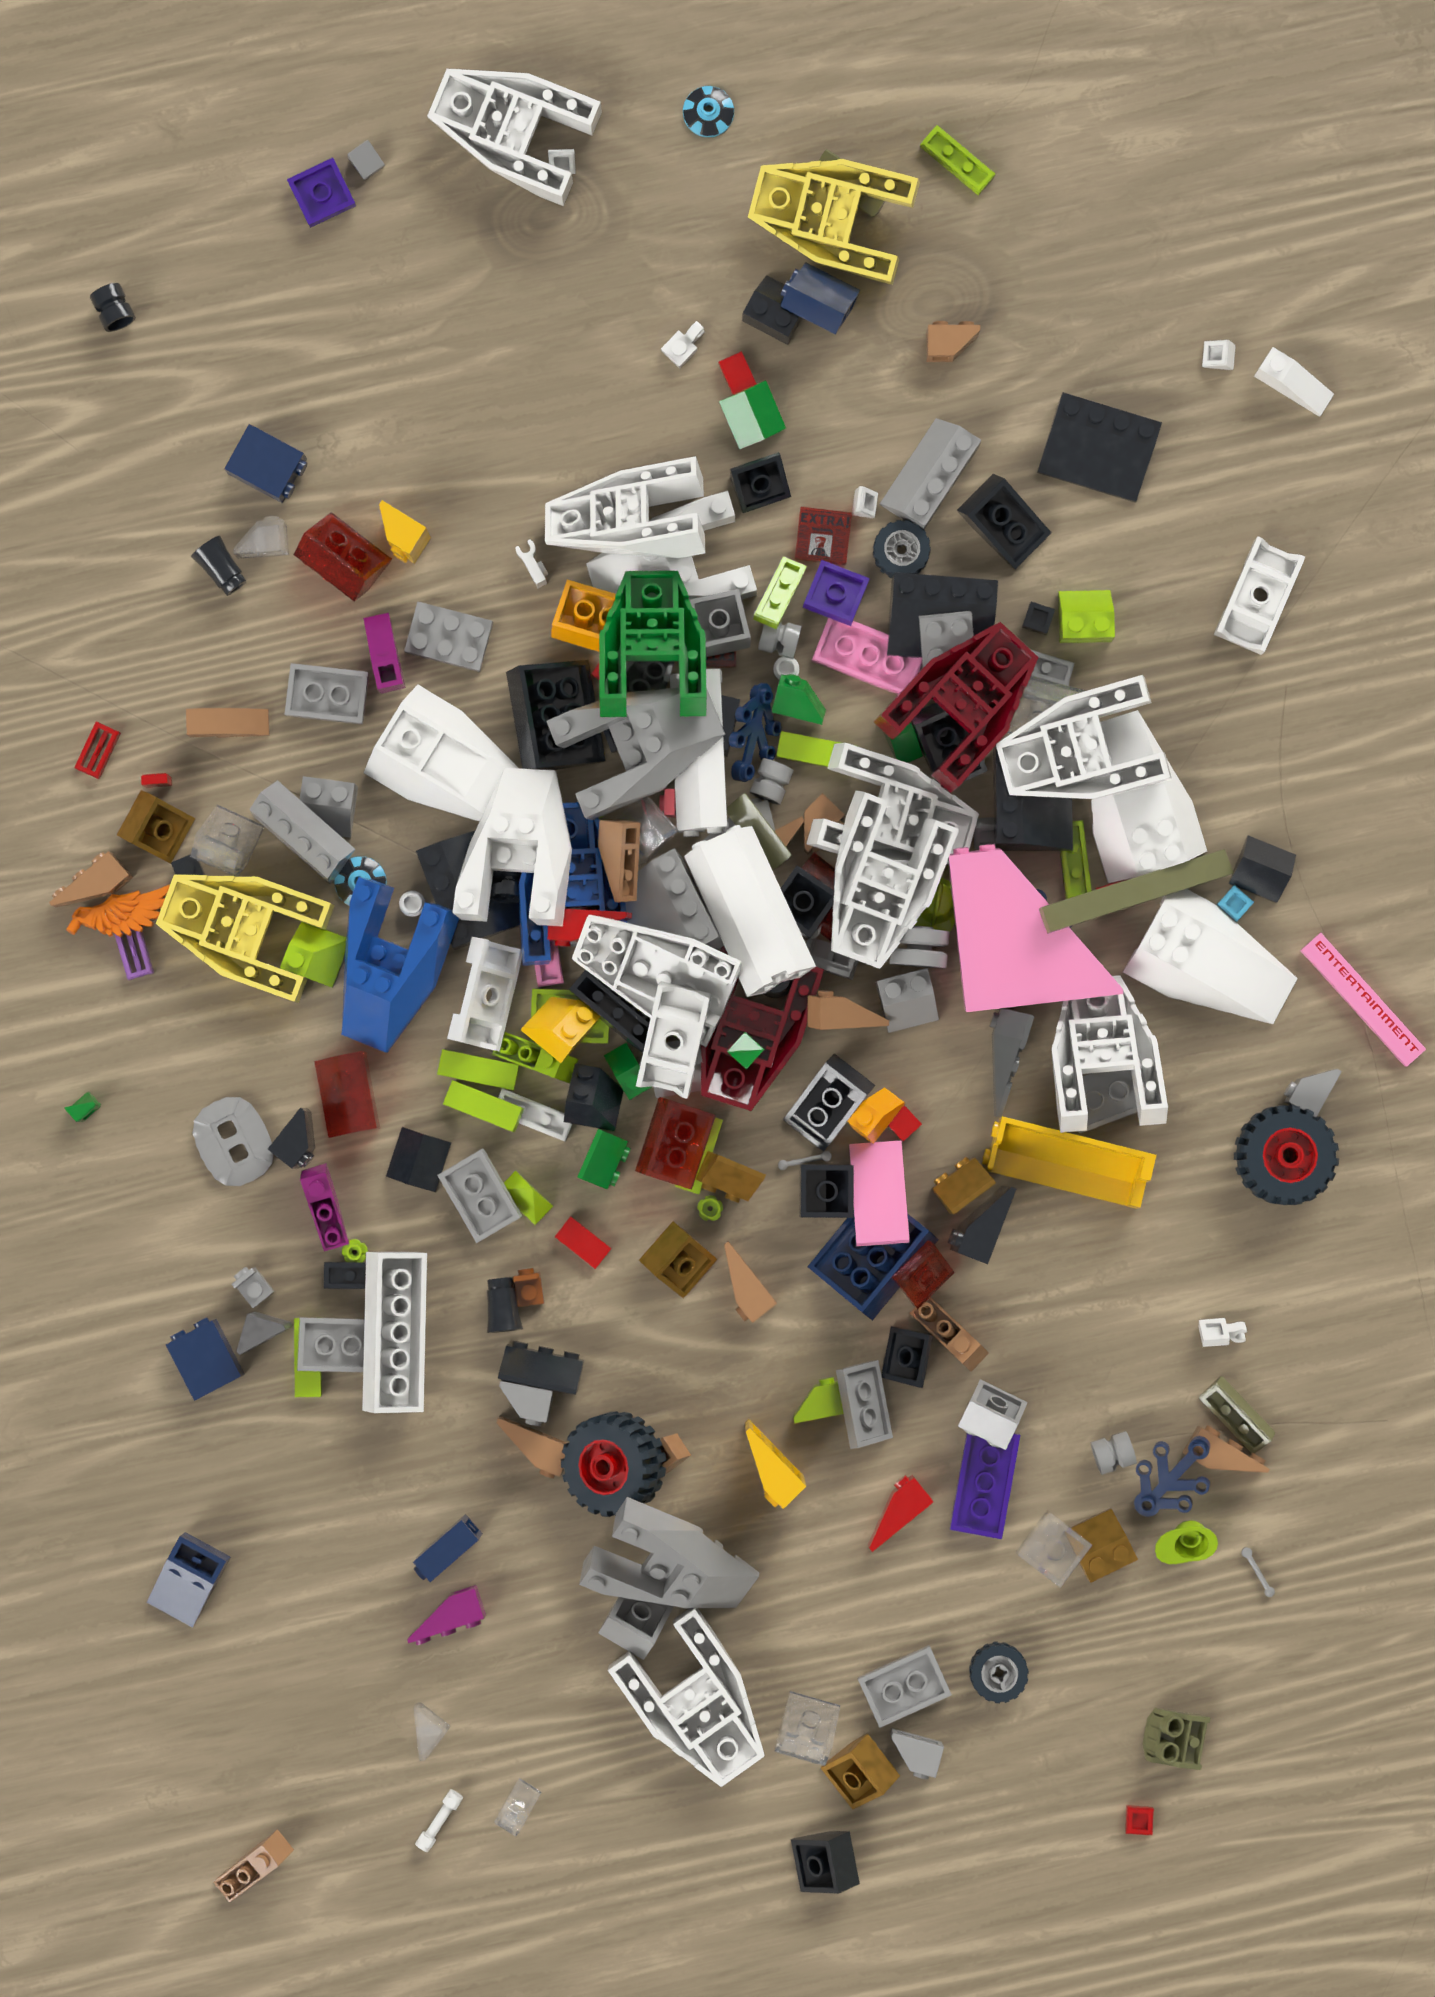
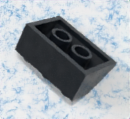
(541, 1367)

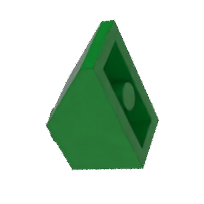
(798, 700)
(905, 745)
(625, 1070)

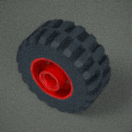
(1310, 1160)
(612, 1460)

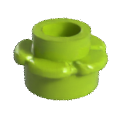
(703, 1206)
(354, 1244)

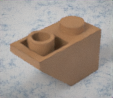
(949, 341)
(820, 809)

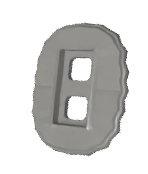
(215, 1149)

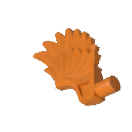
(120, 913)

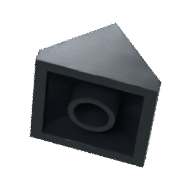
(760, 482)
(1263, 869)
(808, 900)
(418, 1159)
(907, 1356)

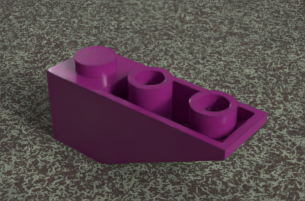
(384, 653)
(324, 1206)
(458, 1609)

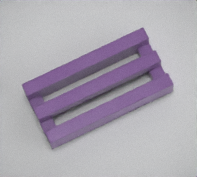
(142, 944)

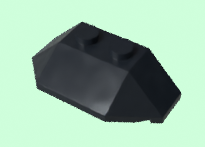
(612, 1009)

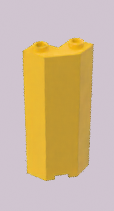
(1068, 1162)

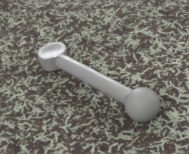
(825, 1156)
(1247, 1553)

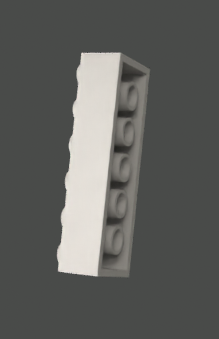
(394, 1332)

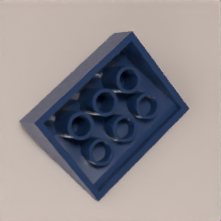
(866, 1272)

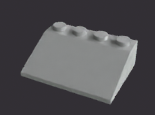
(672, 902)

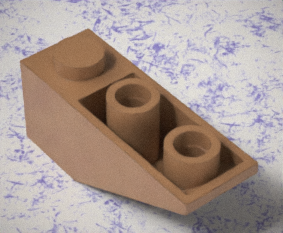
(99, 880)
(950, 1334)
(1226, 1455)
(254, 1866)

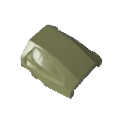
(1175, 1738)

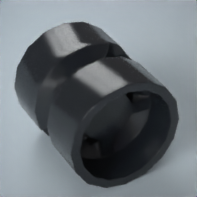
(114, 310)
(505, 887)

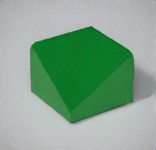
(745, 1050)
(83, 1108)

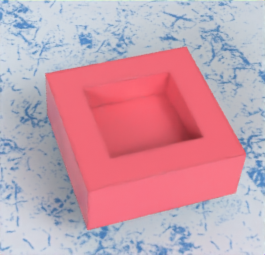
(668, 803)

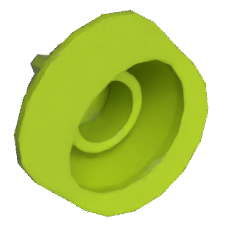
(940, 912)
(1186, 1543)

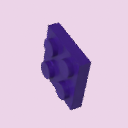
(321, 192)
(836, 593)

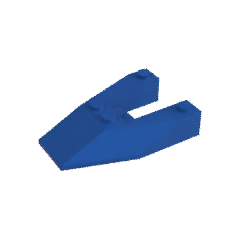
(586, 885)
(385, 980)

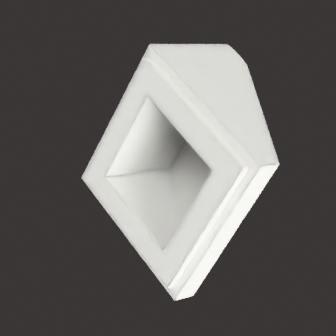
(1219, 354)

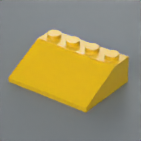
(778, 1475)

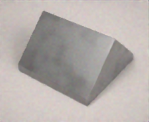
(259, 1329)

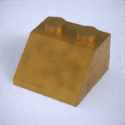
(155, 826)
(729, 1176)
(962, 1185)
(677, 1259)
(1109, 1545)
(860, 1772)

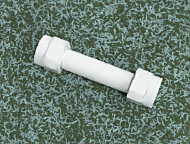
(427, 1838)

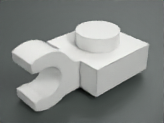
(681, 347)
(535, 569)
(1217, 1333)

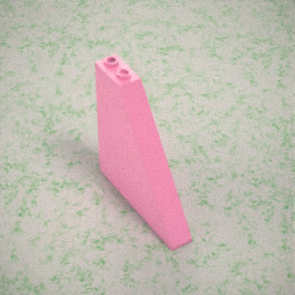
(1004, 942)

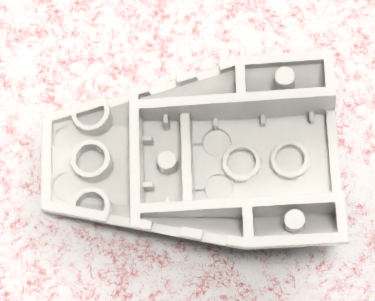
(1146, 825)
(1209, 960)

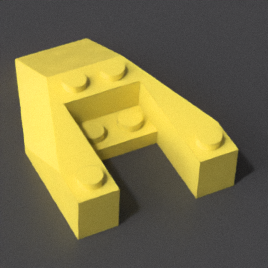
(817, 205)
(227, 920)

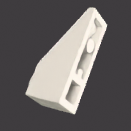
(1294, 381)

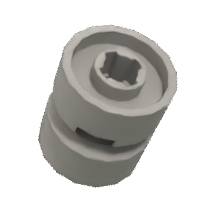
(782, 639)
(771, 781)
(1113, 1452)

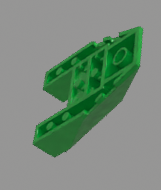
(652, 623)

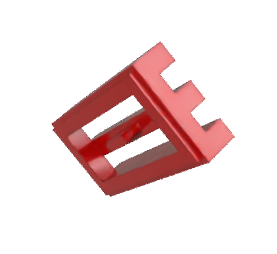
(106, 755)

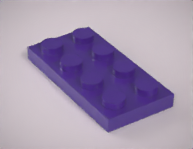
(984, 1487)

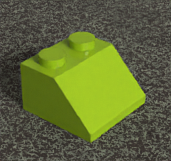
(1086, 616)

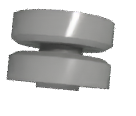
(919, 948)

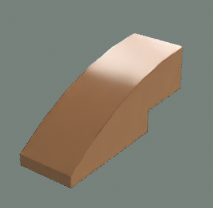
(227, 722)

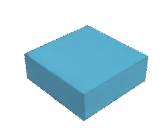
(1235, 903)

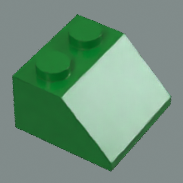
(604, 1159)

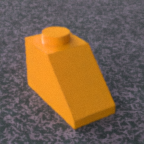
(875, 1114)

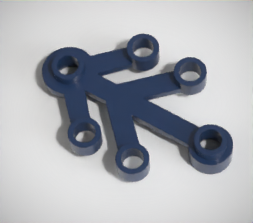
(760, 699)
(1170, 1480)

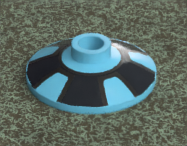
(708, 123)
(354, 868)

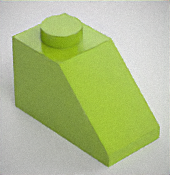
(821, 1402)

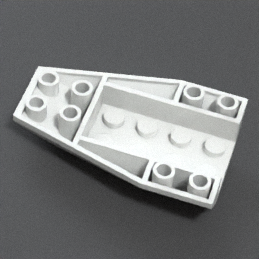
(437, 757)
(637, 958)

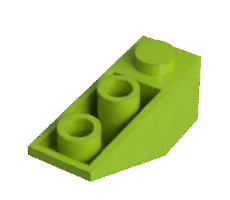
(535, 1057)

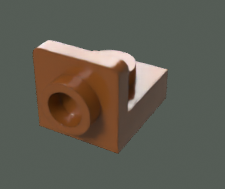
(528, 1287)

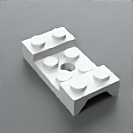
(1251, 621)
(678, 1013)
(480, 1020)

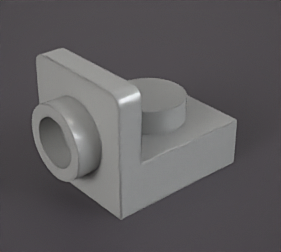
(252, 1286)

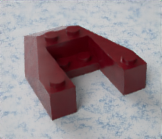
(977, 687)
(771, 1028)

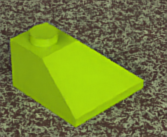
(315, 954)

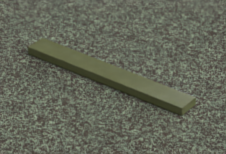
(1135, 891)

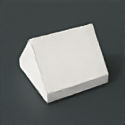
(563, 159)
(864, 502)

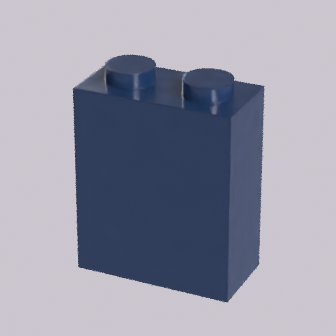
(819, 297)
(266, 464)
(204, 1358)
(446, 1548)

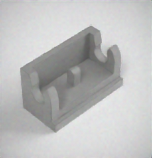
(830, 960)

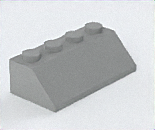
(930, 472)
(302, 831)

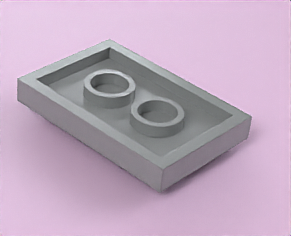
(943, 632)
(448, 636)
(326, 693)
(1108, 1097)
(480, 1195)
(330, 1344)
(864, 1404)
(904, 1686)

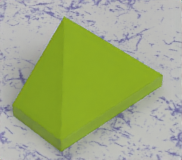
(527, 1198)

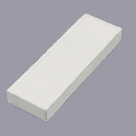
(539, 1116)

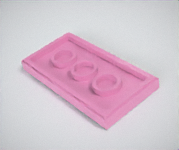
(863, 655)
(879, 1193)

